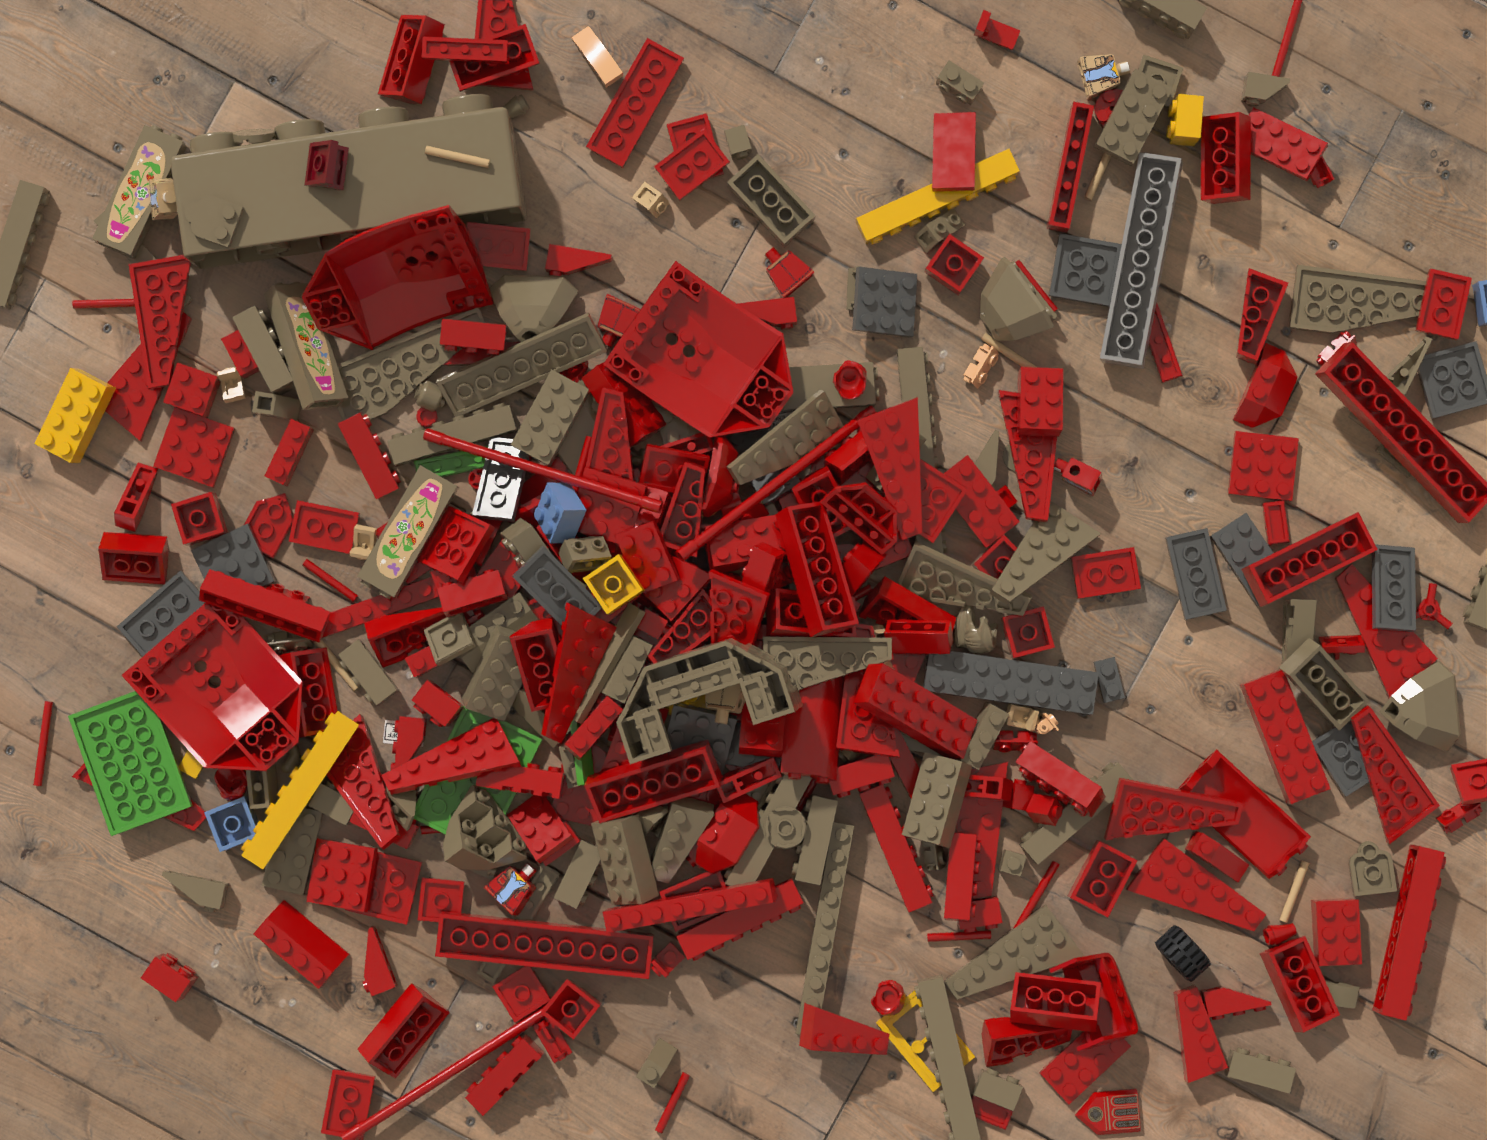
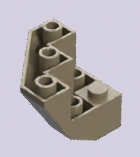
(532, 302)
(1010, 305)
(1427, 707)
(481, 834)

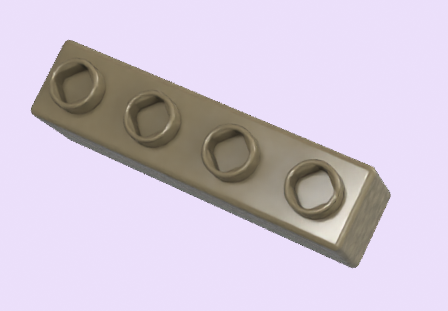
(383, 181)

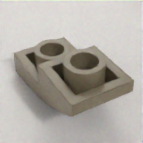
(1344, 994)

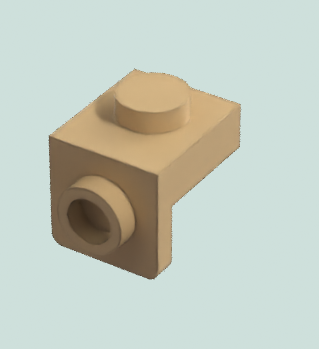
(232, 385)
(363, 541)
(1022, 717)

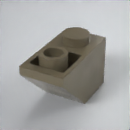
(276, 406)

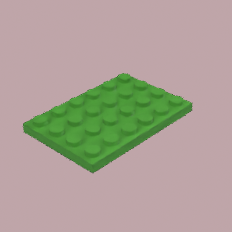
(129, 762)
(440, 801)

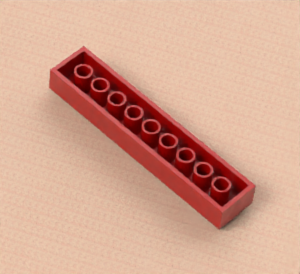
(1404, 432)
(544, 945)

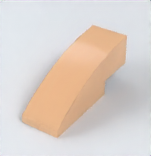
(597, 56)

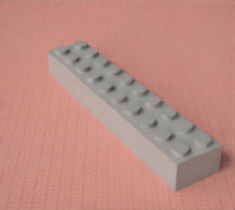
(1141, 260)

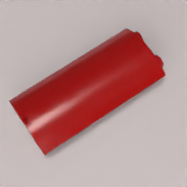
(812, 734)
(1264, 830)

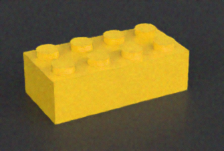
(75, 415)

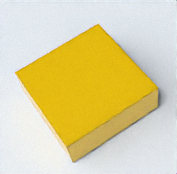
(190, 765)

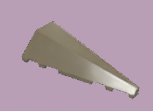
(1405, 372)

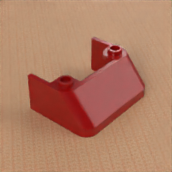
(1115, 1013)

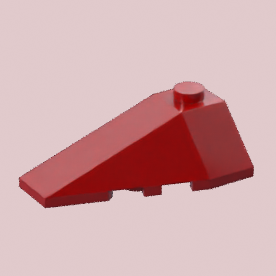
(400, 633)
(1007, 1040)

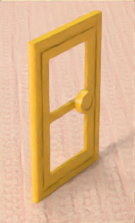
(909, 1052)

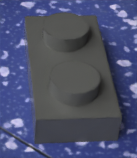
(1109, 680)

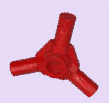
(1430, 609)

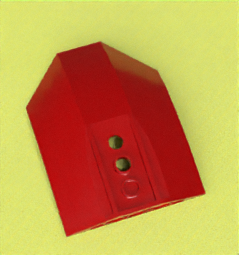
(372, 292)
(738, 365)
(244, 720)

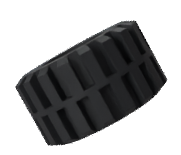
(1183, 953)

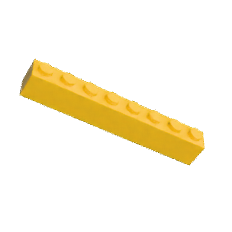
(925, 202)
(299, 790)

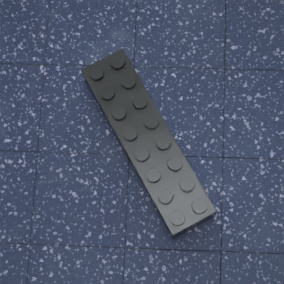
(1011, 681)

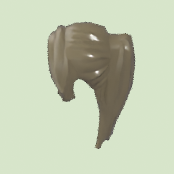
(972, 637)

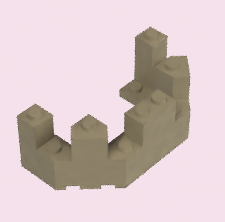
(696, 673)

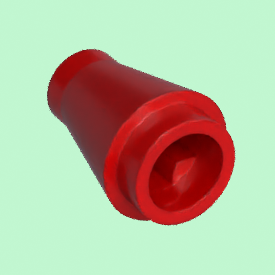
(1278, 933)

